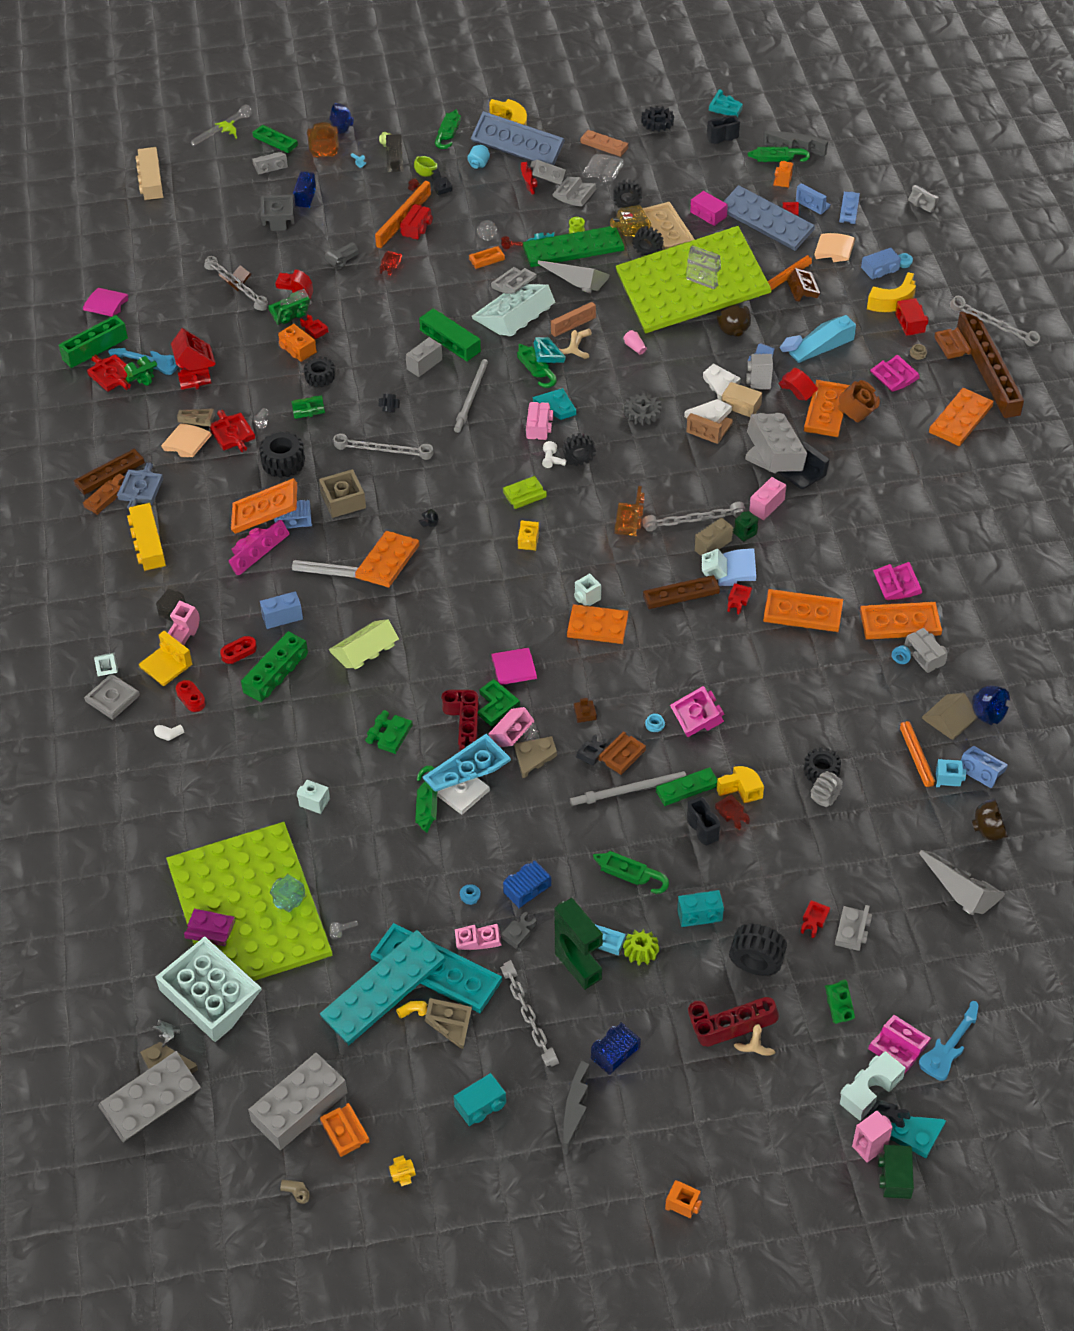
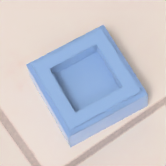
(791, 343)

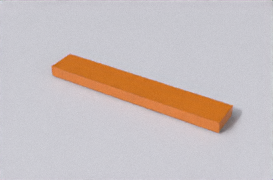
(393, 224)

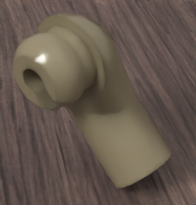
(297, 1188)

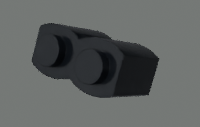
(723, 129)
(703, 821)

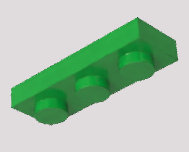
(275, 138)
(687, 786)

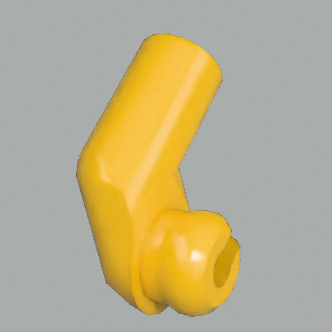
(412, 1006)

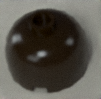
(734, 320)
(989, 821)

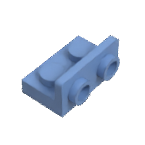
(811, 199)
(982, 766)

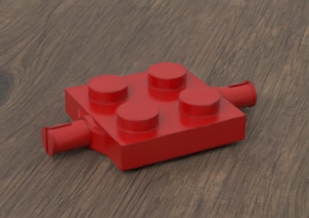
(109, 372)
(232, 431)

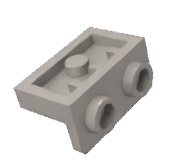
(270, 162)
(547, 171)
(852, 928)

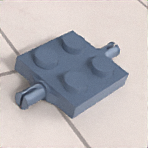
(140, 486)

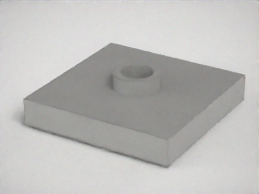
(112, 696)

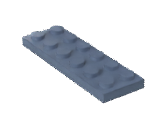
(517, 139)
(768, 218)

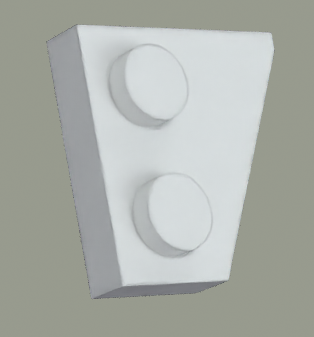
(719, 379)
(714, 410)

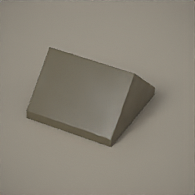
(951, 715)

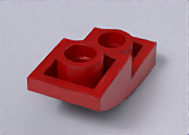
(530, 181)

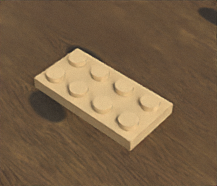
(669, 224)

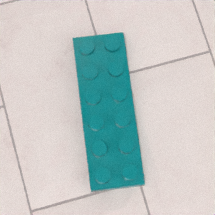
(455, 978)
(382, 987)

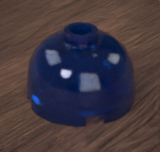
(341, 118)
(990, 704)

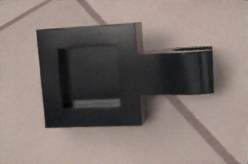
(440, 184)

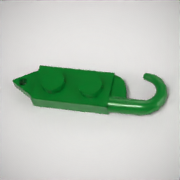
(448, 129)
(777, 154)
(537, 369)
(426, 802)
(630, 870)

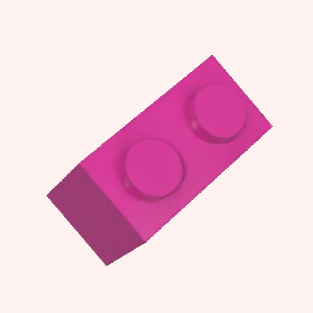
(708, 208)

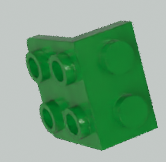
(286, 313)

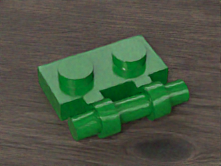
(394, 734)

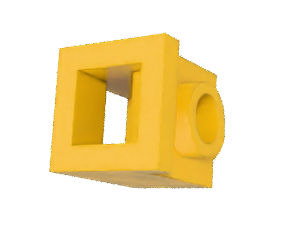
(528, 535)

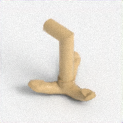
(575, 340)
(755, 1043)

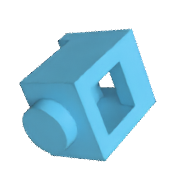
(949, 773)

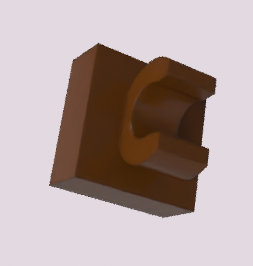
(585, 710)

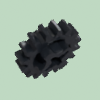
(657, 118)

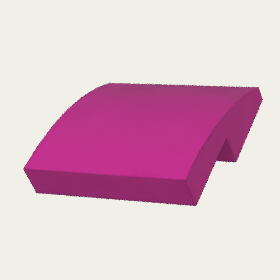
(105, 302)
(895, 373)
(897, 581)
(514, 666)
(900, 1042)

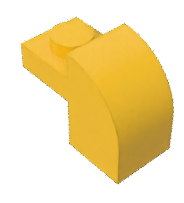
(744, 781)

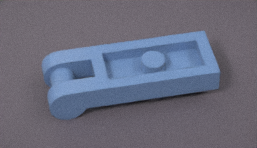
(849, 207)

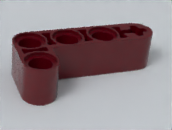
(467, 706)
(734, 1017)

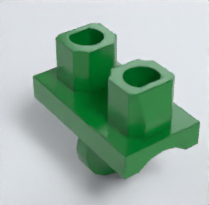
(143, 373)
(308, 407)
(840, 1002)

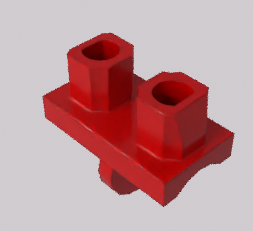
(194, 378)

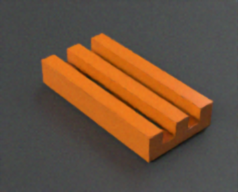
(487, 257)

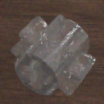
(487, 230)

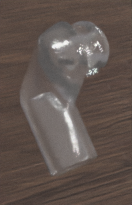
(259, 419)

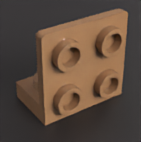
(706, 428)

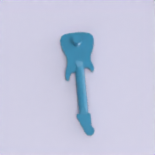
(166, 364)
(939, 1059)

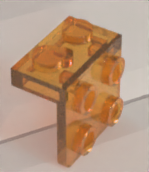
(628, 516)

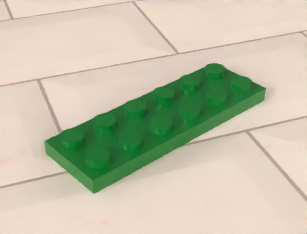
(573, 246)

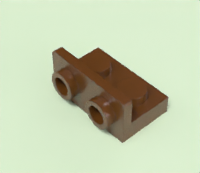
(802, 283)

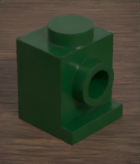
(744, 522)

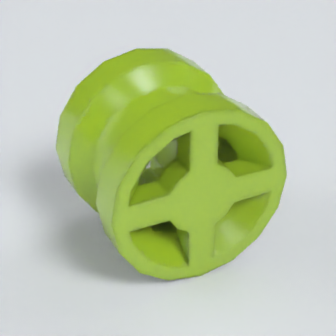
(576, 225)

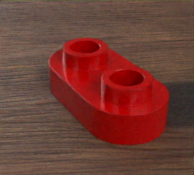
(236, 650)
(187, 693)

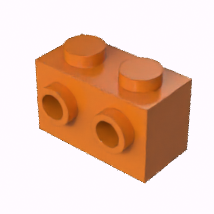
(297, 342)

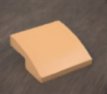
(835, 246)
(186, 440)

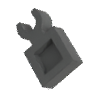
(519, 932)

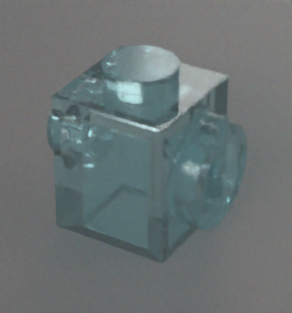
(287, 893)

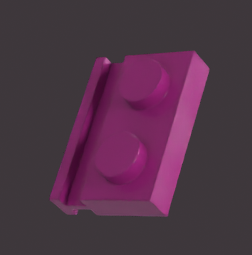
(211, 925)

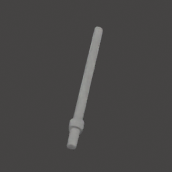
(462, 416)
(591, 797)

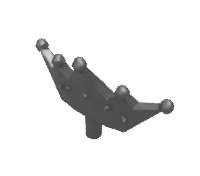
(167, 1031)

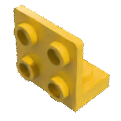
(168, 660)

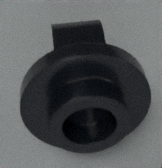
(430, 518)

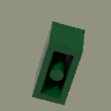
(896, 1171)

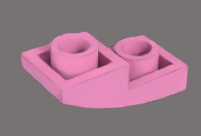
(482, 938)

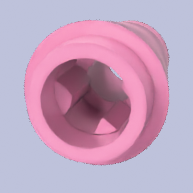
(634, 341)

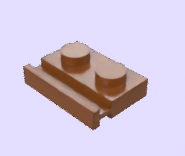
(952, 343)
(622, 753)

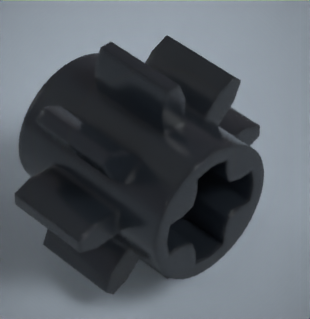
(389, 403)

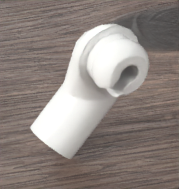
(167, 733)

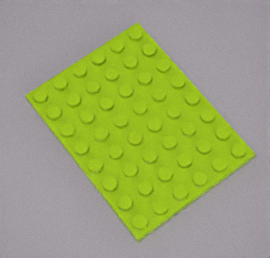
(665, 296)
(237, 881)

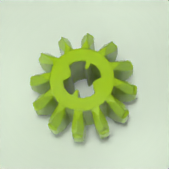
(641, 947)

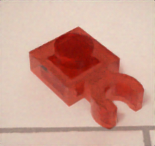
(390, 261)
(732, 809)

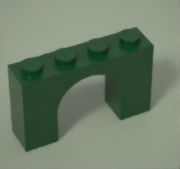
(575, 940)

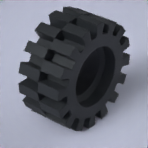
(627, 187)
(648, 234)
(319, 365)
(577, 442)
(821, 757)

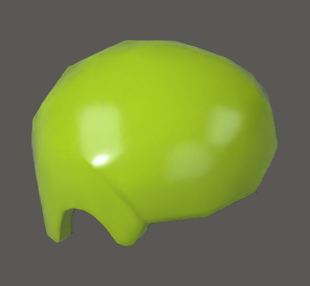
(424, 166)

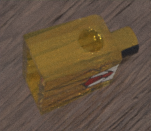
(630, 220)

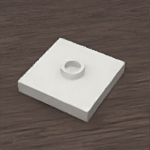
(464, 795)

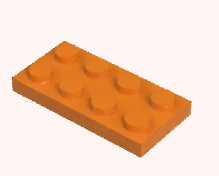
(823, 411)
(961, 416)
(264, 506)
(387, 559)
(803, 610)
(899, 619)

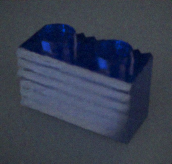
(304, 189)
(615, 1047)

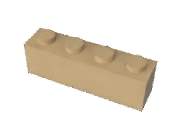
(149, 173)

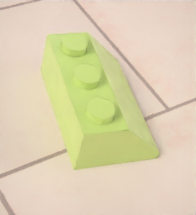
(365, 644)

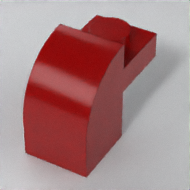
(295, 282)
(799, 384)

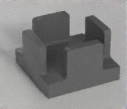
(277, 210)

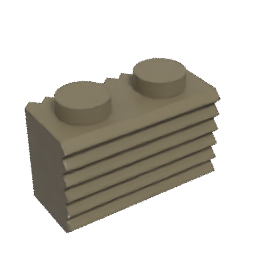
(713, 537)

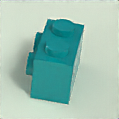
(700, 908)
(480, 1099)

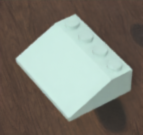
(515, 310)
(208, 988)

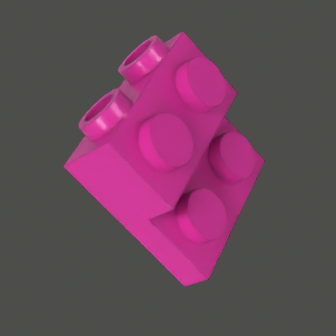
(698, 711)

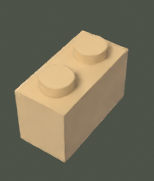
(742, 399)

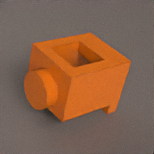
(783, 174)
(683, 1193)

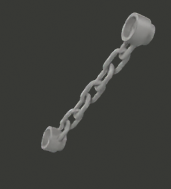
(260, 302)
(1030, 339)
(341, 443)
(650, 522)
(549, 1056)

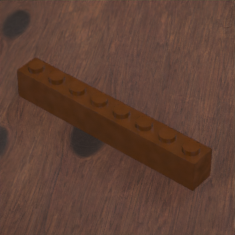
(991, 365)

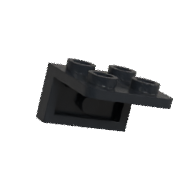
(813, 470)

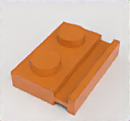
(344, 1129)

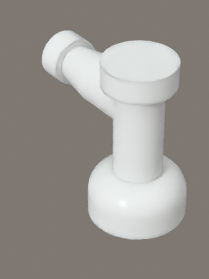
(551, 448)

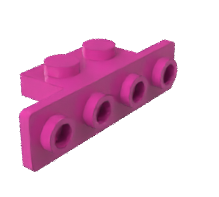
(256, 546)

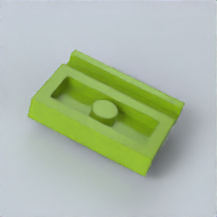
(524, 492)

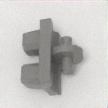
(923, 199)

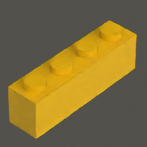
(146, 536)

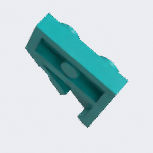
(725, 105)
(547, 351)
(559, 403)
(919, 1133)

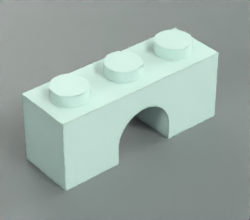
(883, 1072)

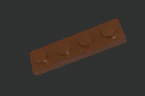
(106, 472)
(681, 592)

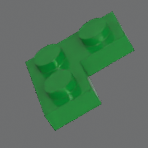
(500, 702)

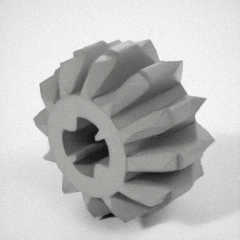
(826, 789)

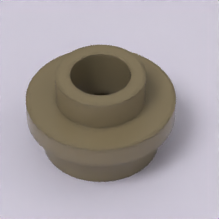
(918, 352)

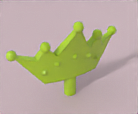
(227, 127)

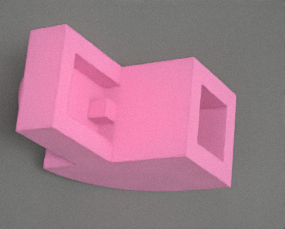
(185, 621)

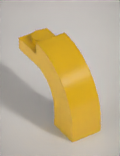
(509, 110)
(886, 299)

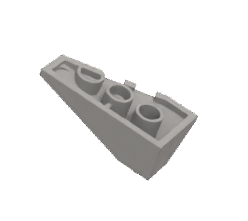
(582, 277)
(969, 892)

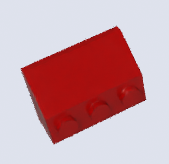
(191, 351)

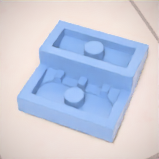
(739, 567)

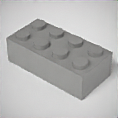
(776, 442)
(149, 1096)
(298, 1101)

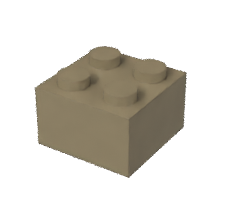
(342, 493)

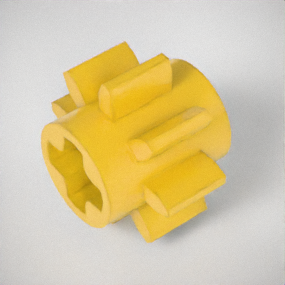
(402, 1170)

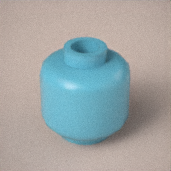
(478, 156)

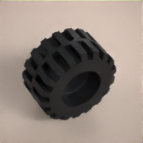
(282, 454)
(758, 949)

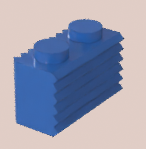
(526, 883)

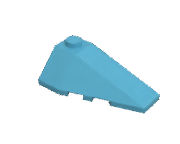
(825, 337)
(472, 762)

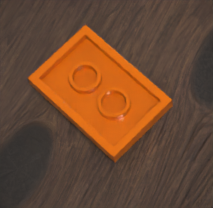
(597, 624)

